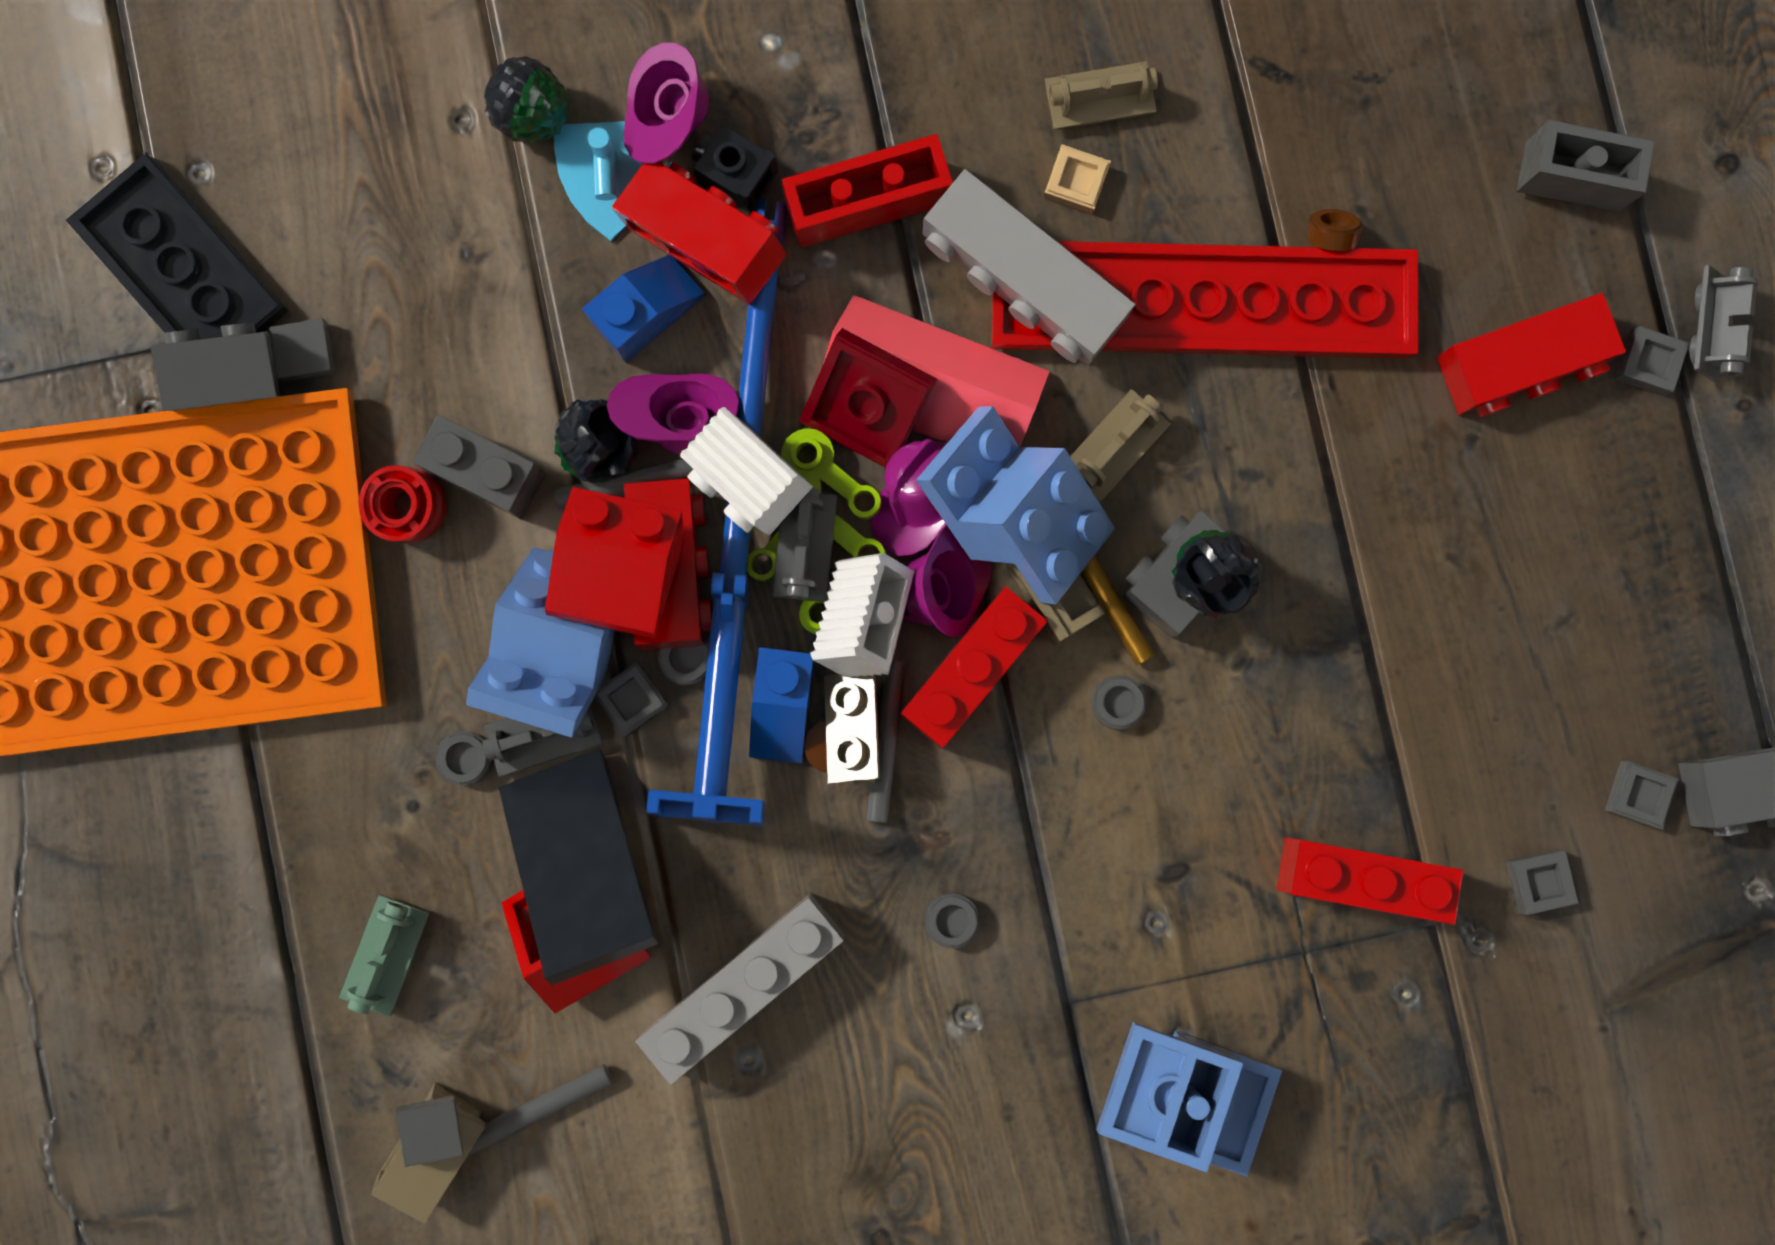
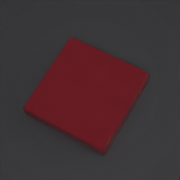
(867, 398)

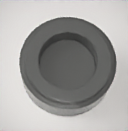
(685, 665)
(1118, 702)
(462, 758)
(951, 920)

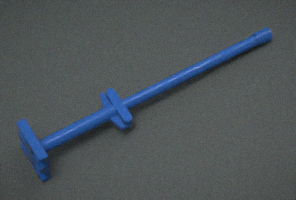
(731, 600)

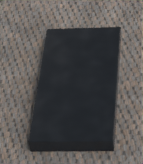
(172, 255)
(576, 867)

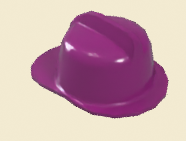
(663, 103)
(669, 406)
(906, 516)
(946, 586)

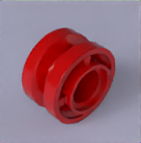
(379, 499)

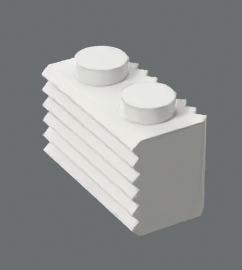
(745, 472)
(863, 615)

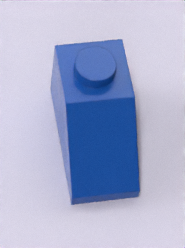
(642, 305)
(780, 705)

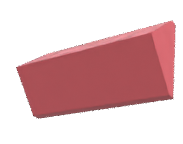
(965, 370)

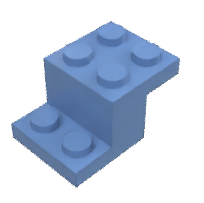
(1016, 504)
(539, 664)
(1188, 1100)

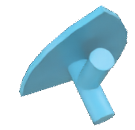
(595, 171)

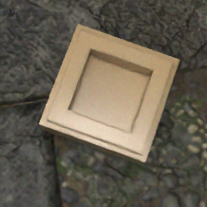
(1077, 179)

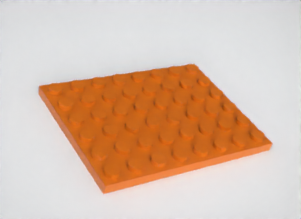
(184, 573)

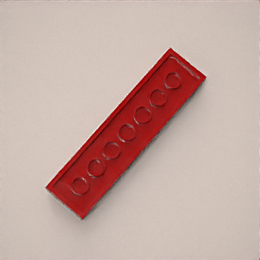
(1247, 300)

